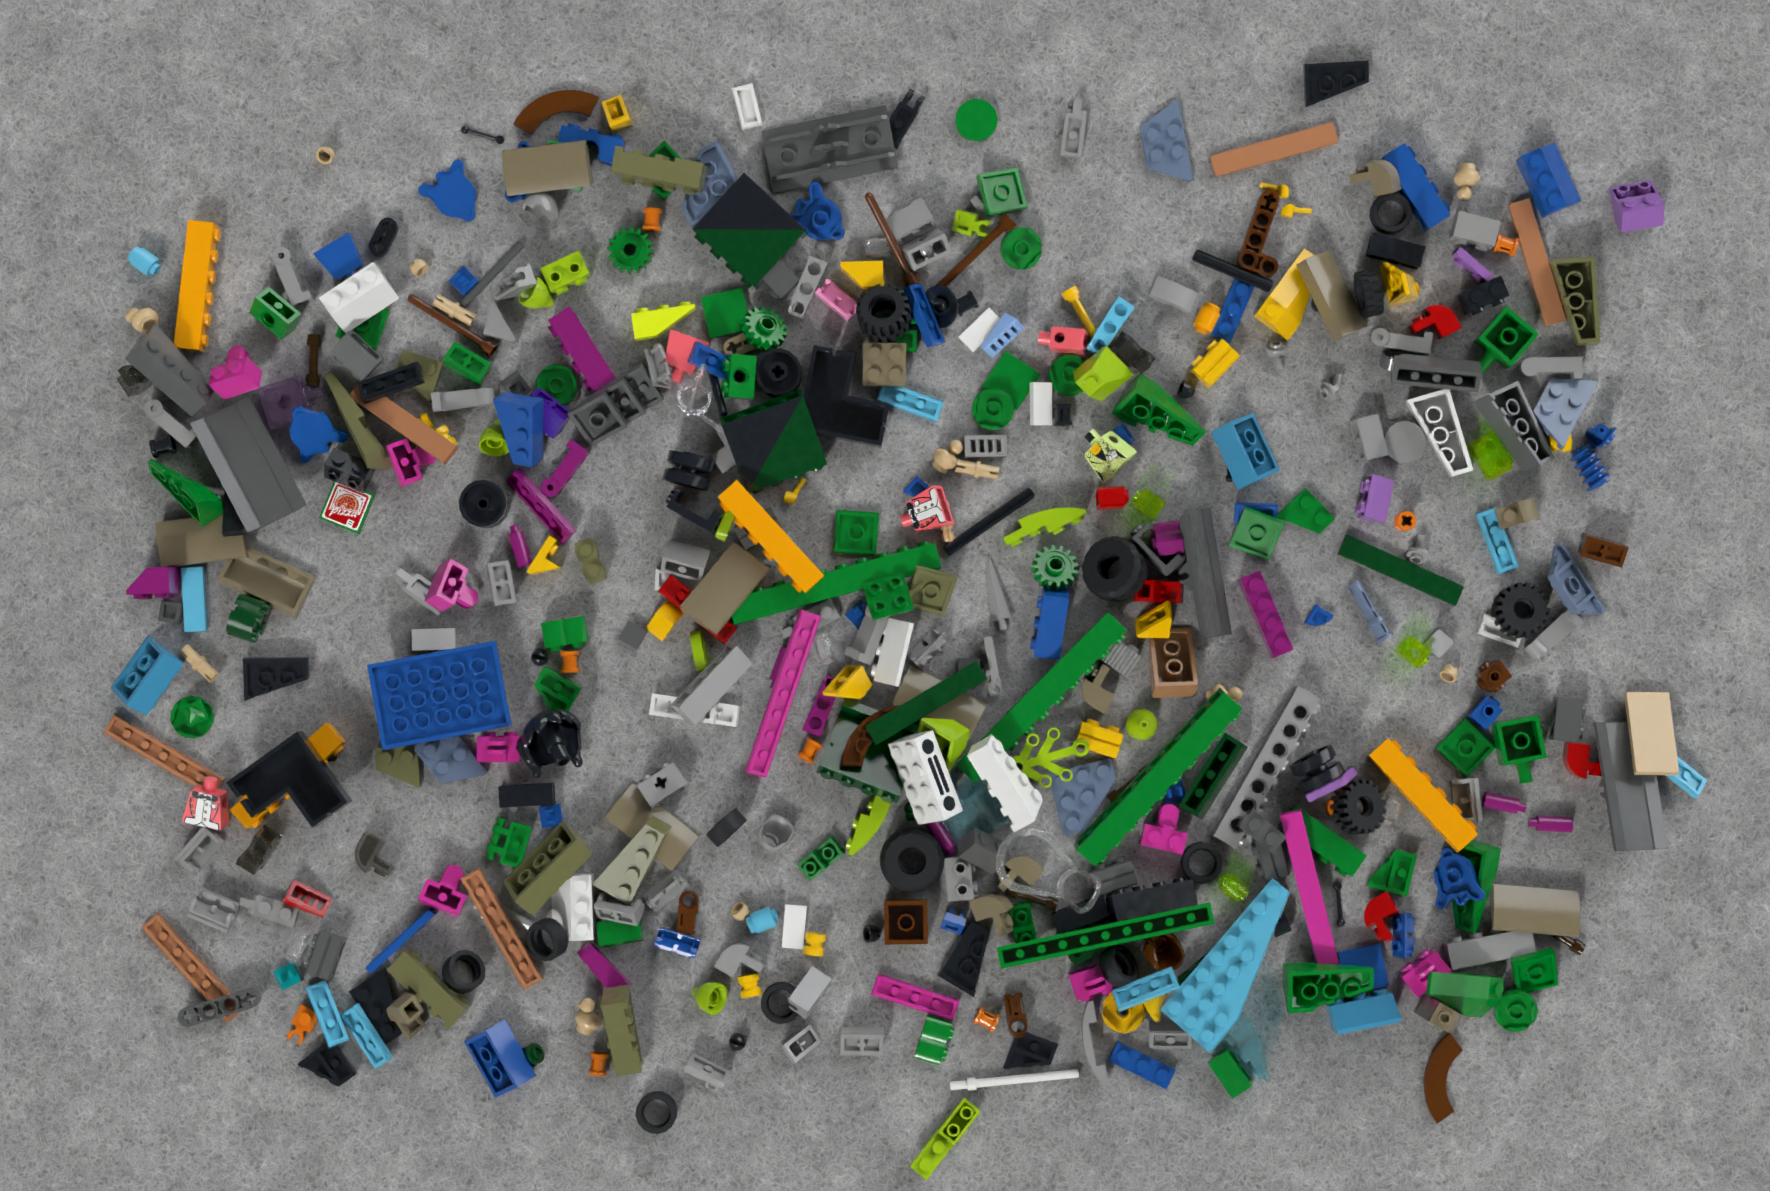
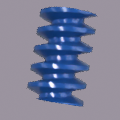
(1590, 466)

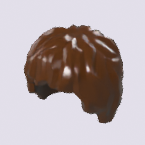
(1164, 951)

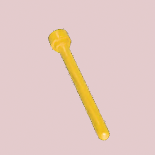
(1072, 296)

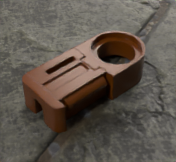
(686, 914)
(1014, 1013)

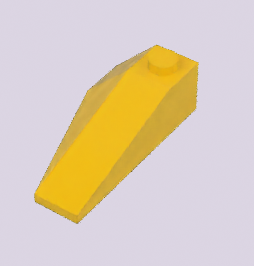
(1398, 285)
(1287, 302)

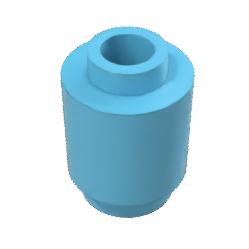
(144, 261)
(762, 920)

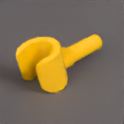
(1282, 189)
(1289, 209)
(790, 497)

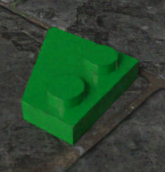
(1306, 513)
(556, 689)
(1394, 873)

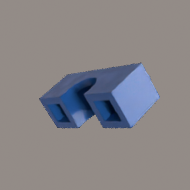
(605, 143)

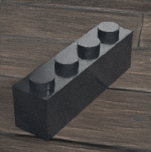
(1151, 900)

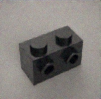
(1482, 295)
(347, 470)

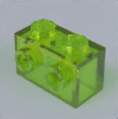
(1490, 455)

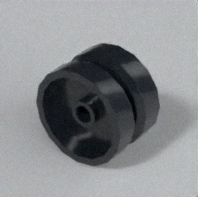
(778, 360)
(689, 467)
(472, 499)
(1318, 771)

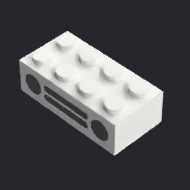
(925, 777)

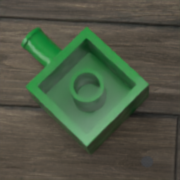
(1504, 339)
(1519, 743)

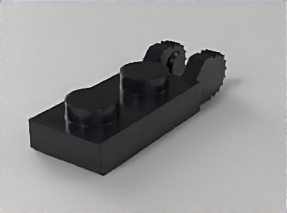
(904, 117)

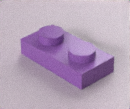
(1465, 260)

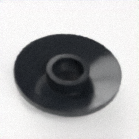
(937, 297)

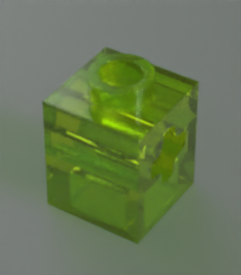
(1147, 503)
(1405, 653)

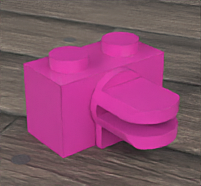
(236, 376)
(407, 462)
(450, 587)
(497, 748)
(1164, 833)
(444, 894)
(1416, 974)
(1089, 982)

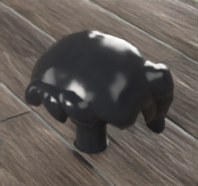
(550, 739)

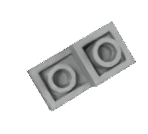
(1172, 293)

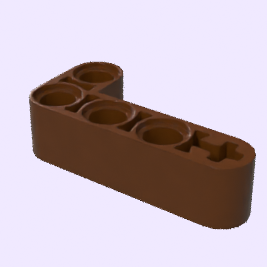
(1261, 232)

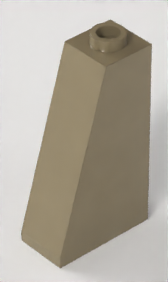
(1438, 1014)

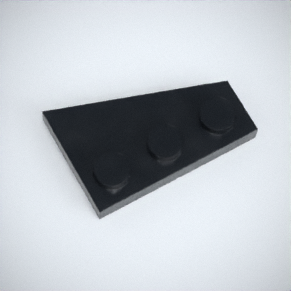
(1333, 78)
(272, 673)
(965, 958)
(374, 997)

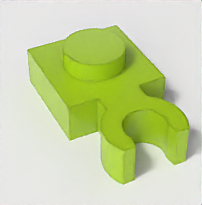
(967, 223)

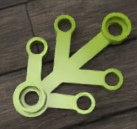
(1044, 758)

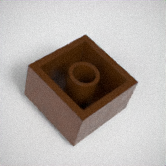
(905, 921)

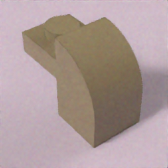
(1382, 175)
(1516, 513)
(1092, 692)
(1024, 868)
(994, 906)
(406, 1014)

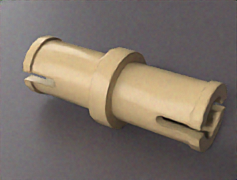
(454, 309)
(977, 469)
(199, 663)

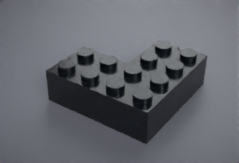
(831, 408)
(295, 771)

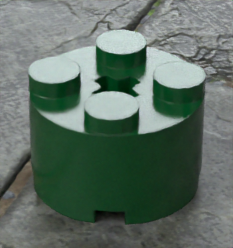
(248, 618)

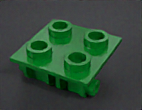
(888, 596)

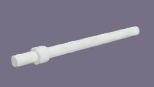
(972, 1083)

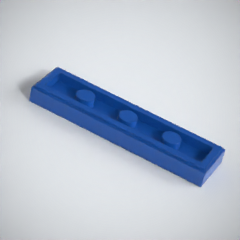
(401, 940)

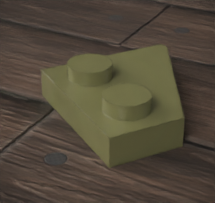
(430, 369)
(399, 763)

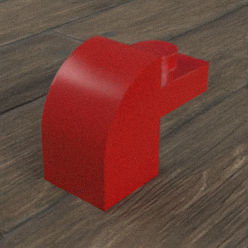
(1440, 318)
(1160, 592)
(1577, 760)
(1377, 912)

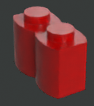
(1111, 497)

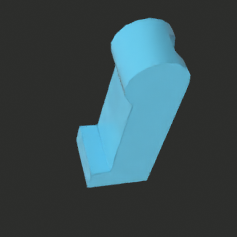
(1110, 324)

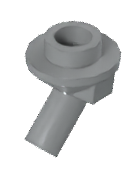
(1275, 350)
(1328, 391)
(1417, 554)

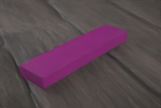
(541, 506)

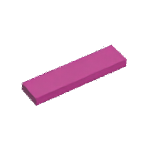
(915, 997)

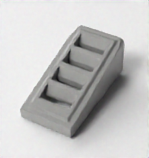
(977, 438)

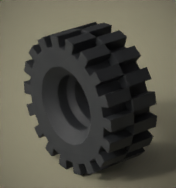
(1505, 612)
(1346, 807)

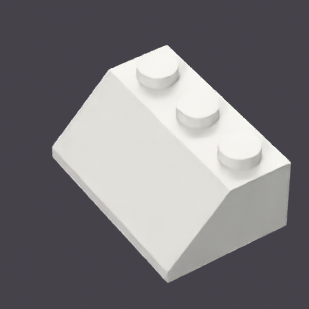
(359, 297)
(892, 652)
(575, 907)

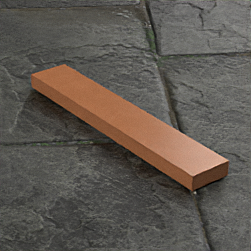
(1274, 149)
(1536, 262)
(408, 426)
(159, 752)
(501, 928)
(187, 962)

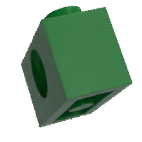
(275, 313)
(747, 367)

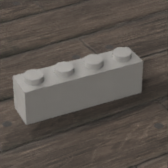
(712, 684)
(1487, 947)

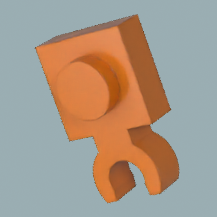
(304, 1021)

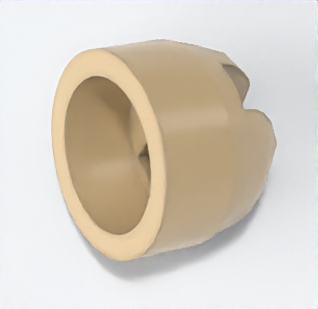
(324, 159)
(419, 267)
(1452, 673)
(739, 911)

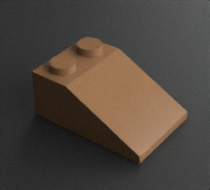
(1173, 665)

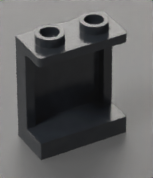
(710, 525)

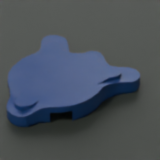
(453, 193)
(819, 215)
(312, 432)
(1456, 879)

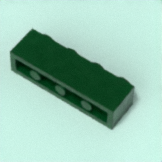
(1213, 776)

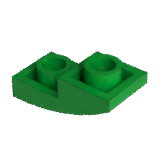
(821, 858)
(1022, 922)

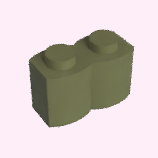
(592, 566)

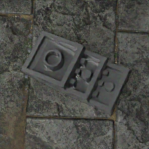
(615, 405)

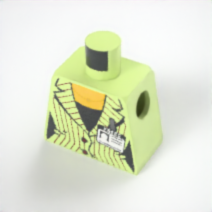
(1107, 454)

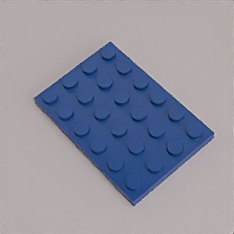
(439, 695)

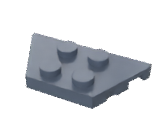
(1166, 143)
(1562, 406)
(1571, 584)
(449, 759)

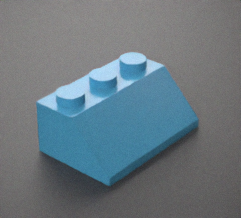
(1245, 451)
(146, 676)
(1363, 1012)

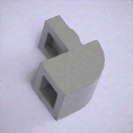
(724, 457)
(735, 955)

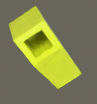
(656, 322)

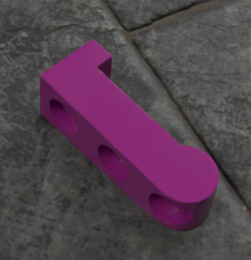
(565, 470)
(820, 710)
(601, 966)

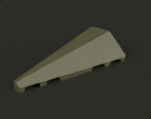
(368, 446)

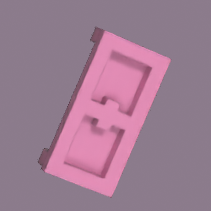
(837, 300)

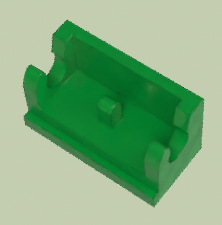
(467, 364)
(616, 933)
(1230, 1072)

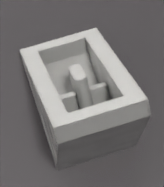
(497, 326)
(800, 1044)

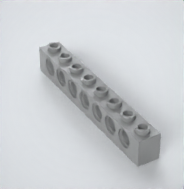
(1311, 705)

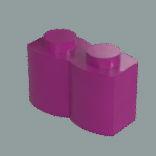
(1167, 538)

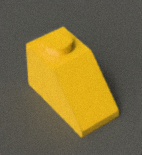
(864, 273)
(849, 683)

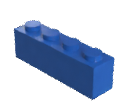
(1417, 189)

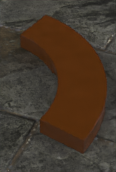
(553, 104)
(860, 741)
(1436, 1075)

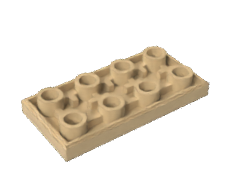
(1651, 733)

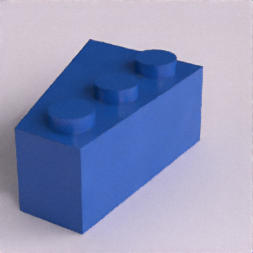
(522, 426)
(1050, 623)

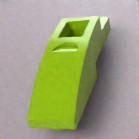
(1051, 519)
(867, 825)
(944, 1138)

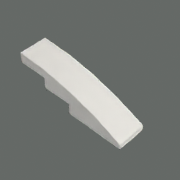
(721, 714)

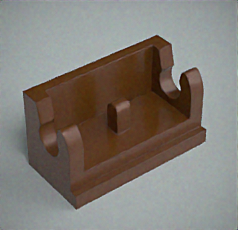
(1603, 550)

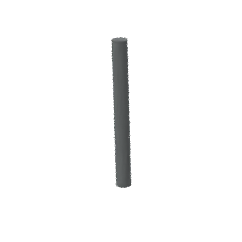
(502, 263)

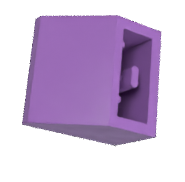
(1637, 206)
(1375, 498)

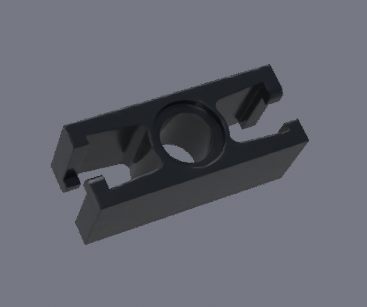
(1395, 251)
(526, 795)
(1068, 919)

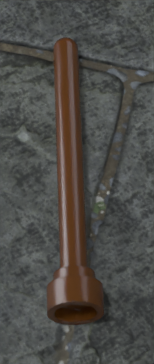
(1004, 224)
(910, 276)
(487, 346)

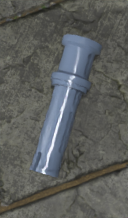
(1375, 621)

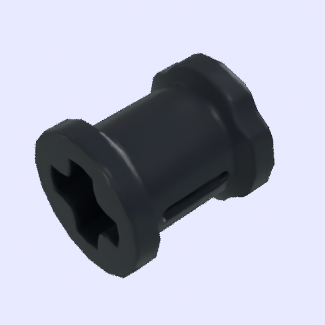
(966, 303)
(1059, 420)
(163, 446)

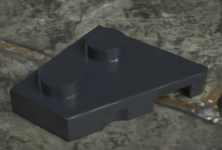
(1030, 1051)
(329, 1064)

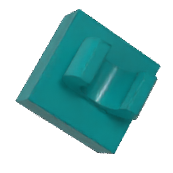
(287, 976)

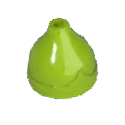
(536, 296)
(493, 441)
(1141, 724)
(710, 997)

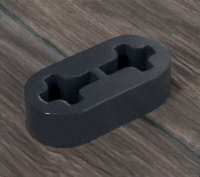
(388, 239)

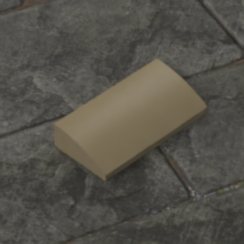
(546, 168)
(1331, 295)
(189, 543)
(268, 581)
(724, 588)
(962, 709)
(633, 812)
(1535, 910)

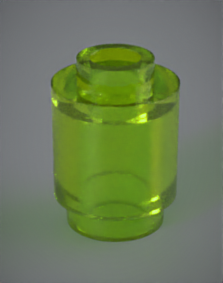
(1233, 887)

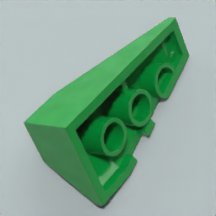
(1150, 405)
(192, 496)
(1485, 861)
(1319, 984)
(1466, 992)

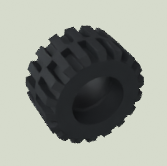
(881, 298)

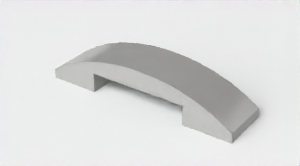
(1090, 1017)

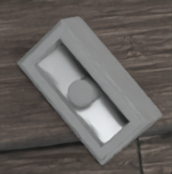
(1168, 1036)

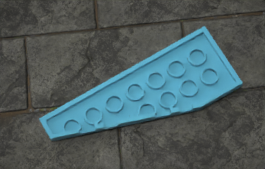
(1219, 986)

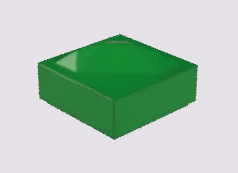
(195, 713)

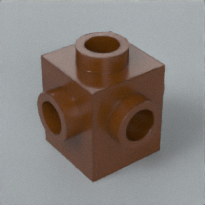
(1499, 673)

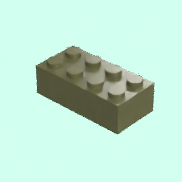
(547, 868)

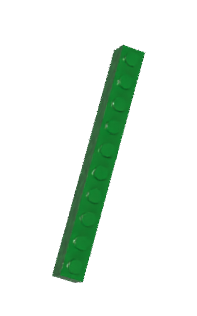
(836, 583)
(1052, 686)
(1157, 777)
(1105, 935)

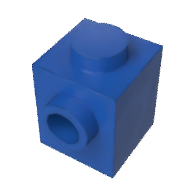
(1485, 711)

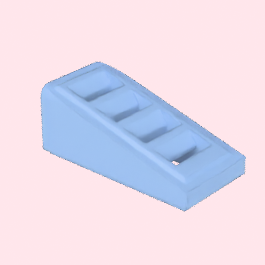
(1002, 333)

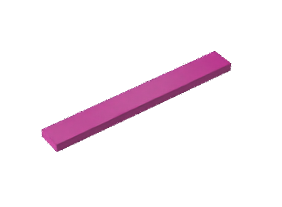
(782, 693)
(1309, 887)

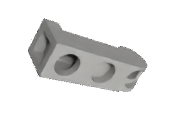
(283, 262)
(807, 286)
(1402, 343)
(1551, 365)
(461, 400)
(158, 413)
(1552, 634)
(867, 639)

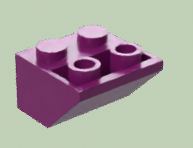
(156, 581)

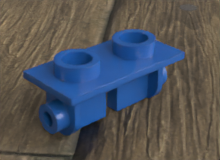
(1600, 435)
(1401, 925)
(677, 942)

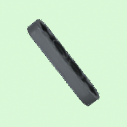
(220, 1009)

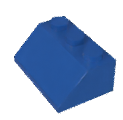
(1548, 180)
(500, 1058)

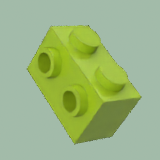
(565, 273)

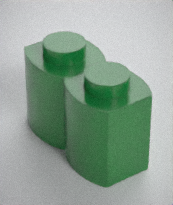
(565, 632)
(933, 1040)

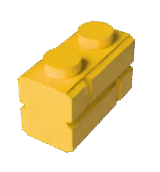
(1214, 363)
(1100, 739)

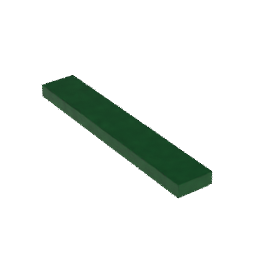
(1400, 570)
(926, 703)

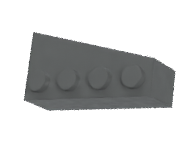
(169, 370)
(1515, 425)

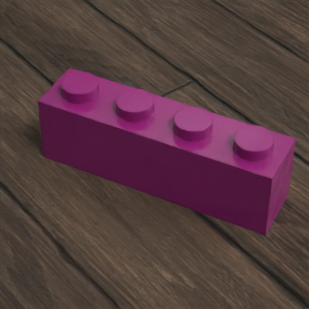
(581, 348)
(1265, 614)

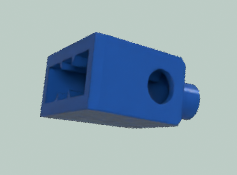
(340, 257)

